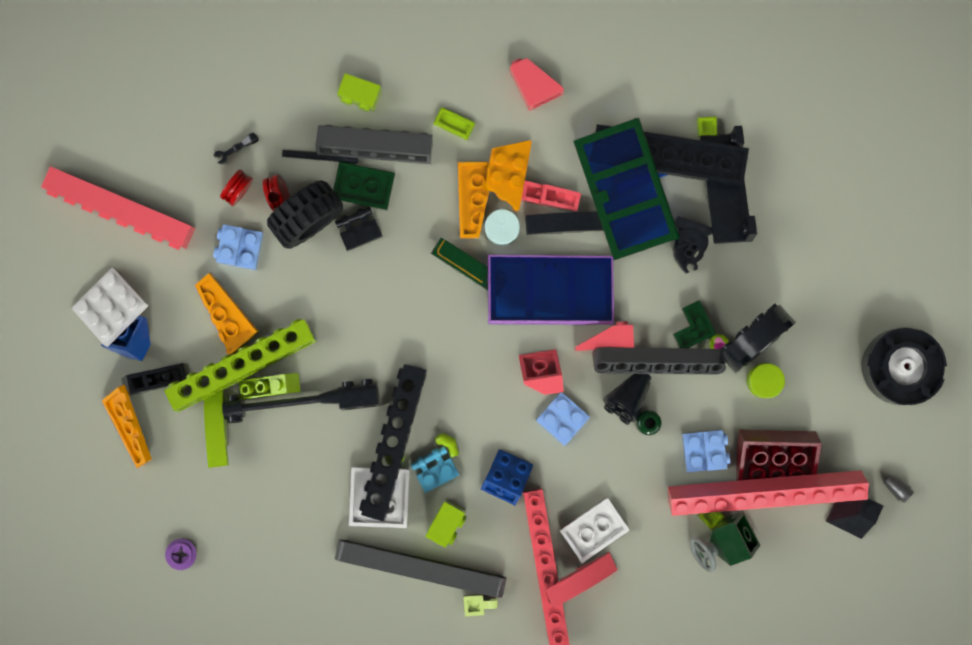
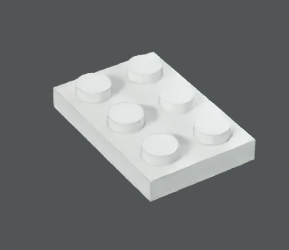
(594, 530)

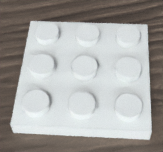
(110, 307)
(398, 510)

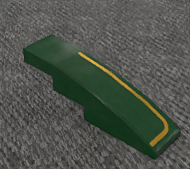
(461, 262)

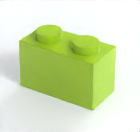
(359, 92)

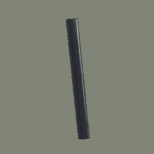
(313, 156)

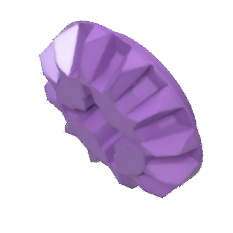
(174, 560)

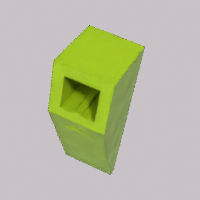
(269, 386)

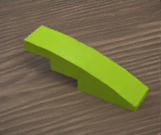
(215, 431)

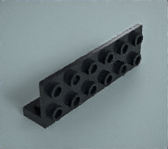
(728, 202)

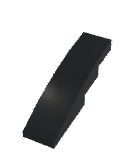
(563, 223)

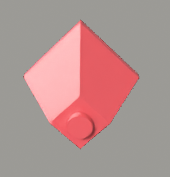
(542, 371)

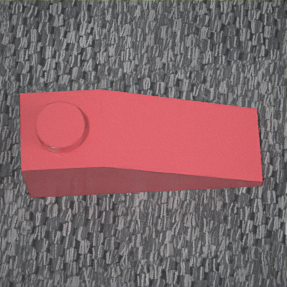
(616, 337)

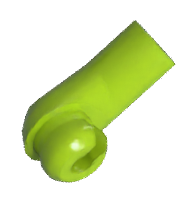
(449, 442)

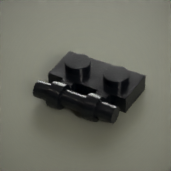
(361, 234)

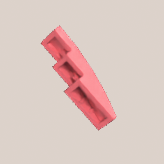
(550, 196)
(581, 579)

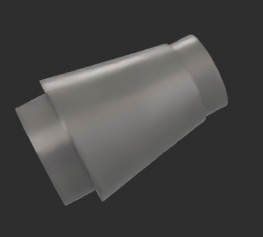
(898, 488)

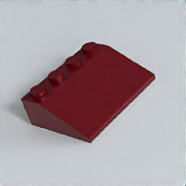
(776, 453)

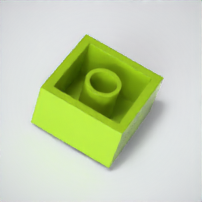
(445, 523)

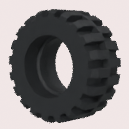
(304, 214)

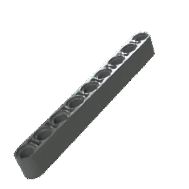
(420, 568)

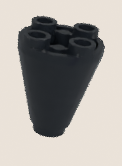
(628, 398)

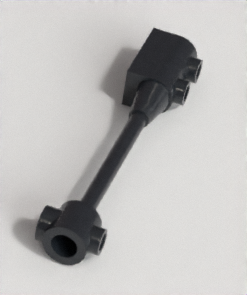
(348, 397)

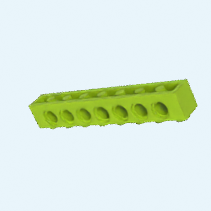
(176, 389)

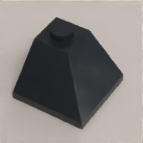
(855, 516)

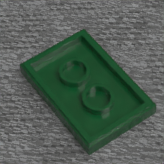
(364, 185)

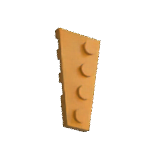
(472, 198)
(231, 322)
(125, 420)

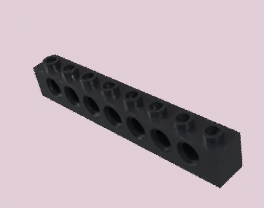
(405, 374)

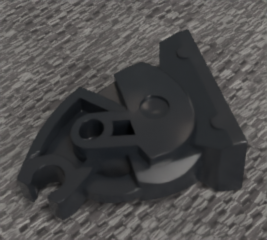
(692, 239)

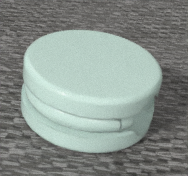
(502, 227)

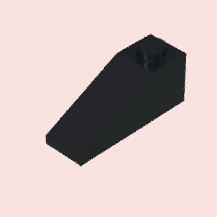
(153, 379)

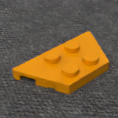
(508, 171)

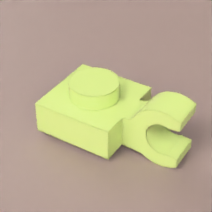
(475, 604)

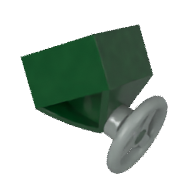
(730, 540)

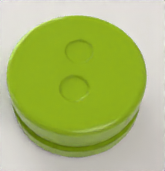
(765, 380)

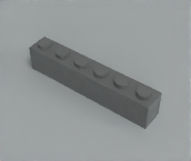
(374, 144)

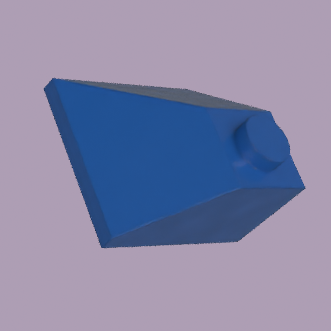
(133, 341)

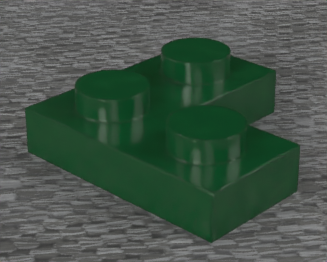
(698, 329)

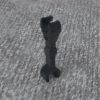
(248, 140)

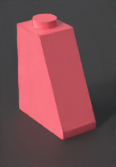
(534, 84)

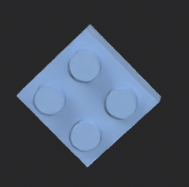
(562, 418)

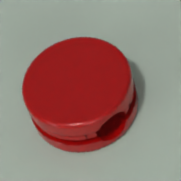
(236, 187)
(275, 191)

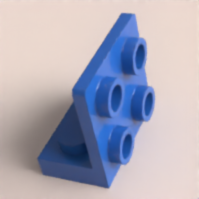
(507, 477)

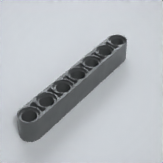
(658, 361)

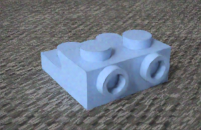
(238, 247)
(705, 451)

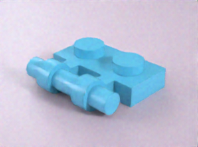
(438, 474)

